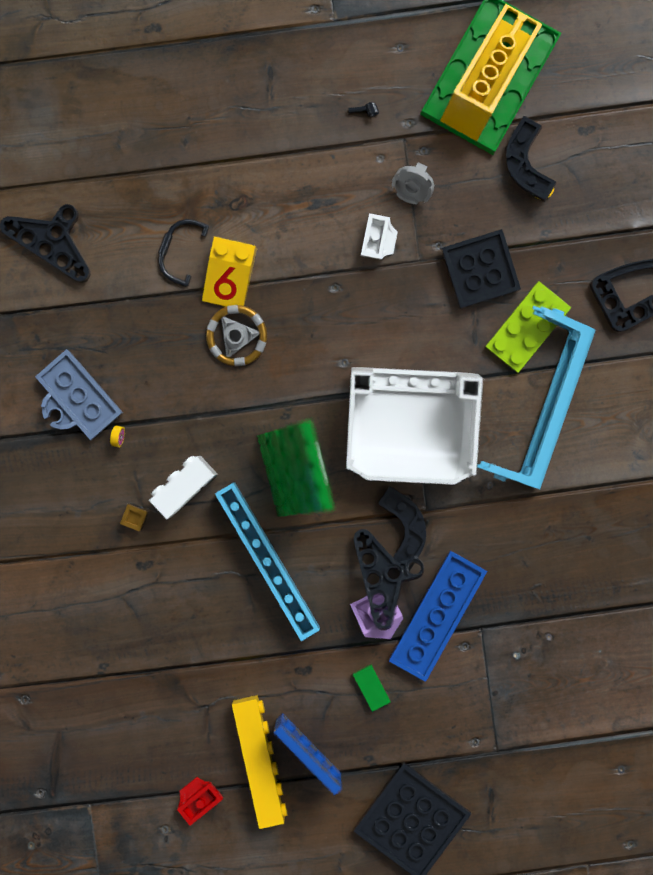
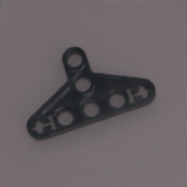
(42, 235)
(381, 566)

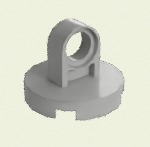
(413, 184)

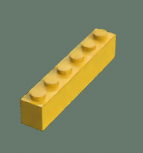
(258, 761)

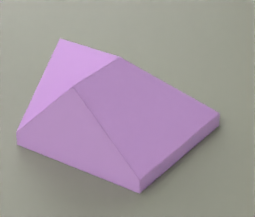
(365, 619)

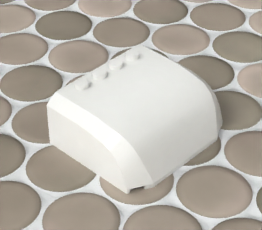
(413, 425)

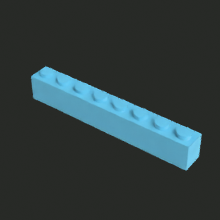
(267, 561)

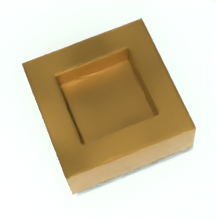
(134, 517)

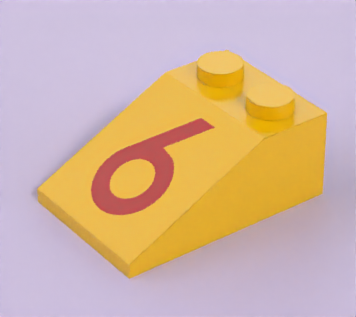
(228, 272)

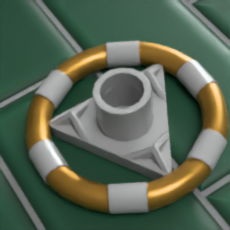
(236, 335)

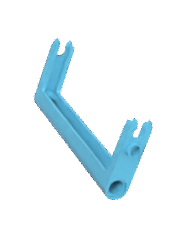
(556, 402)

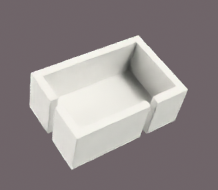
(182, 486)

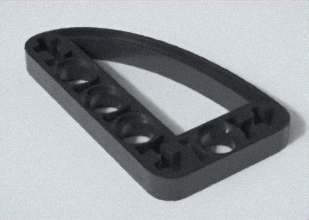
(619, 310)

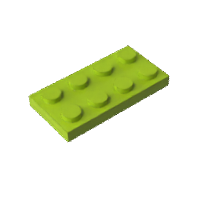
(523, 330)

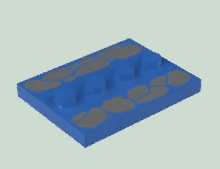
(308, 753)

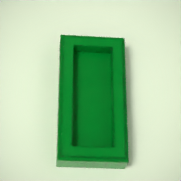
(371, 687)

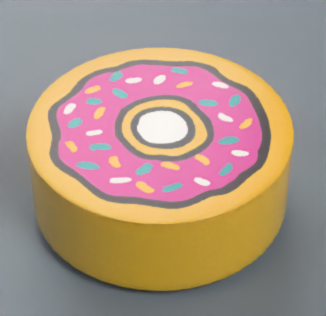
(117, 436)

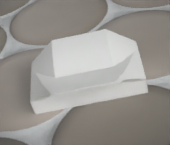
(379, 237)

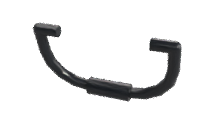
(166, 243)

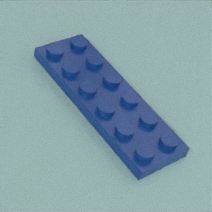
(437, 616)

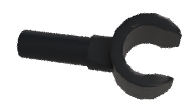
(371, 108)

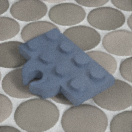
(76, 397)

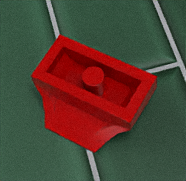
(197, 799)

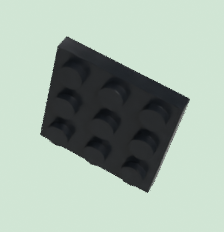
(481, 268)

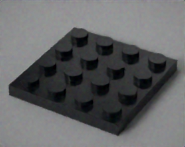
(412, 821)

